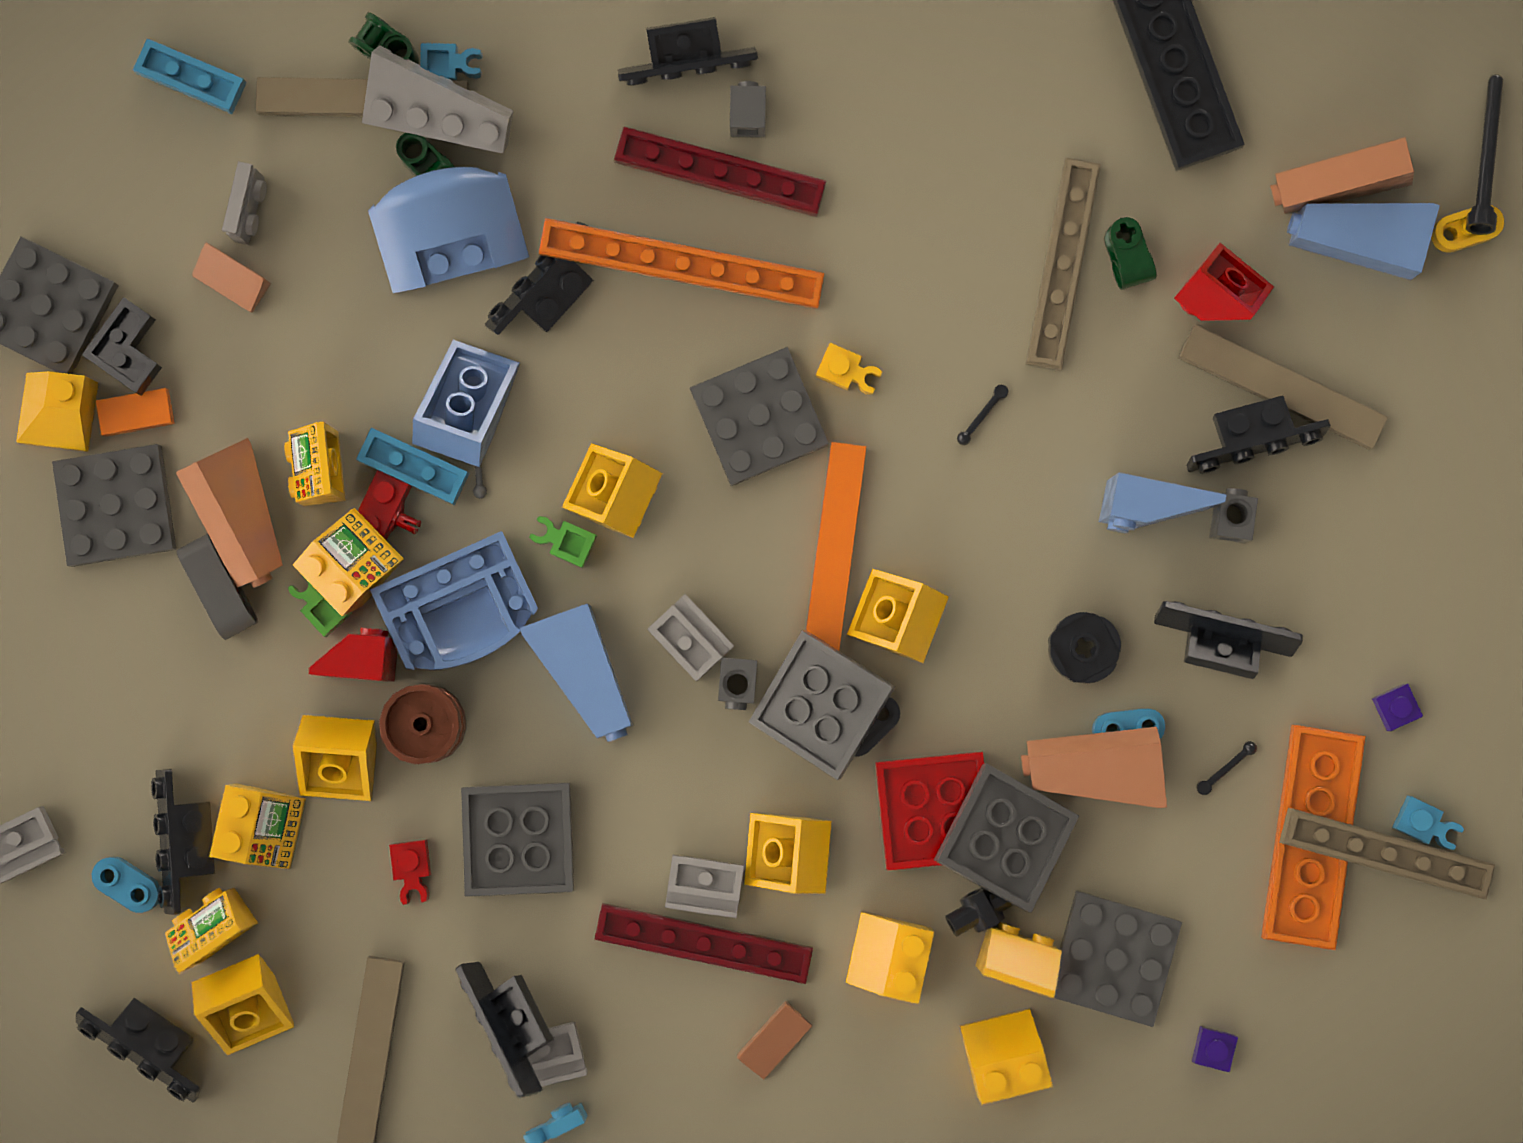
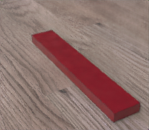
(720, 171)
(703, 943)

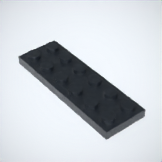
(1180, 79)

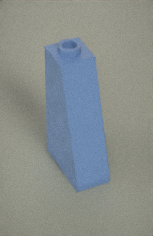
(1371, 235)
(580, 665)

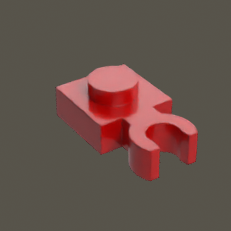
(411, 862)

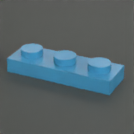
(189, 76)
(412, 466)

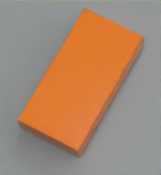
(135, 412)

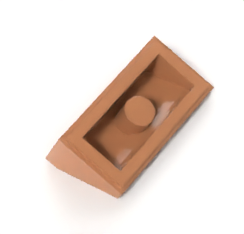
(230, 278)
(774, 1040)

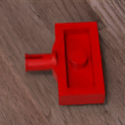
(385, 505)

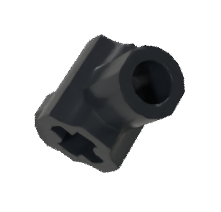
(978, 911)

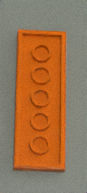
(1305, 885)

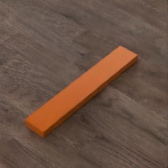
(836, 542)

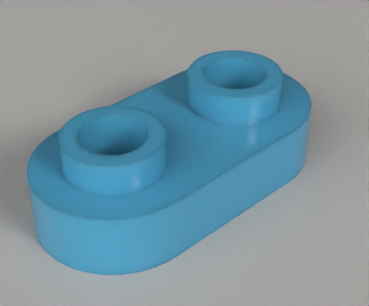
(1129, 720)
(126, 881)

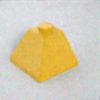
(57, 410)

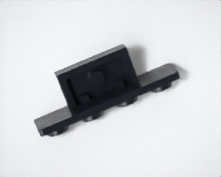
(685, 48)
(542, 294)
(1255, 430)
(1226, 641)
(184, 840)
(510, 1023)
(147, 1042)

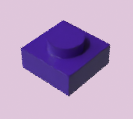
(1397, 707)
(1214, 1049)

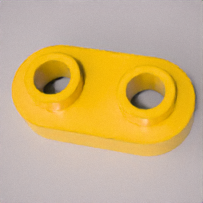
(1461, 237)

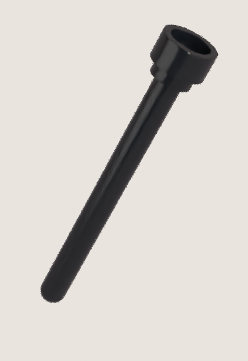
(1482, 218)

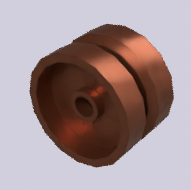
(400, 724)

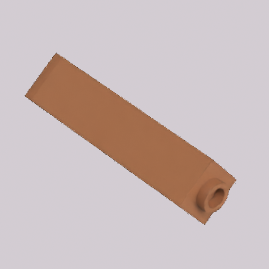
(1345, 176)
(234, 512)
(1101, 766)

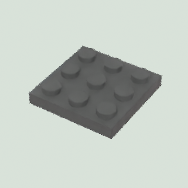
(50, 306)
(759, 416)
(114, 505)
(821, 704)
(1006, 838)
(517, 839)
(1115, 958)

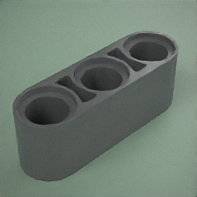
(223, 602)

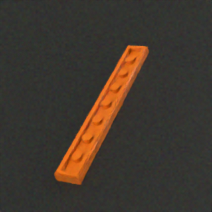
(681, 263)

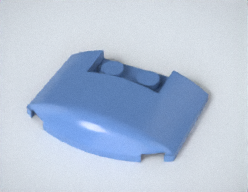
(447, 226)
(456, 606)

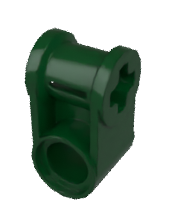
(378, 32)
(428, 160)
(1129, 259)

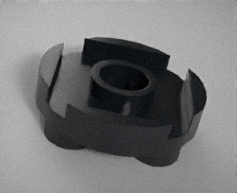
(1090, 628)

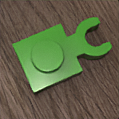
(569, 542)
(318, 610)

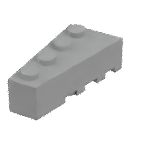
(432, 106)

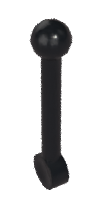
(1000, 392)
(1205, 787)

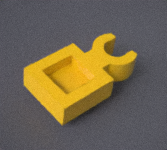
(842, 367)

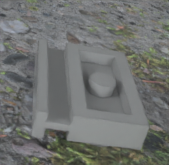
(246, 193)
(690, 637)
(27, 843)
(704, 886)
(560, 1058)

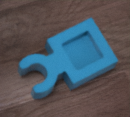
(446, 62)
(1423, 822)
(563, 1119)

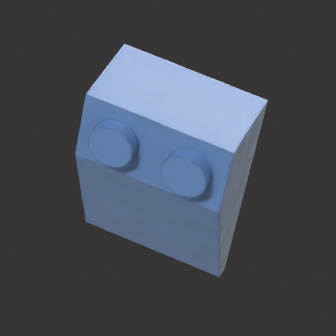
(464, 403)
(1141, 501)

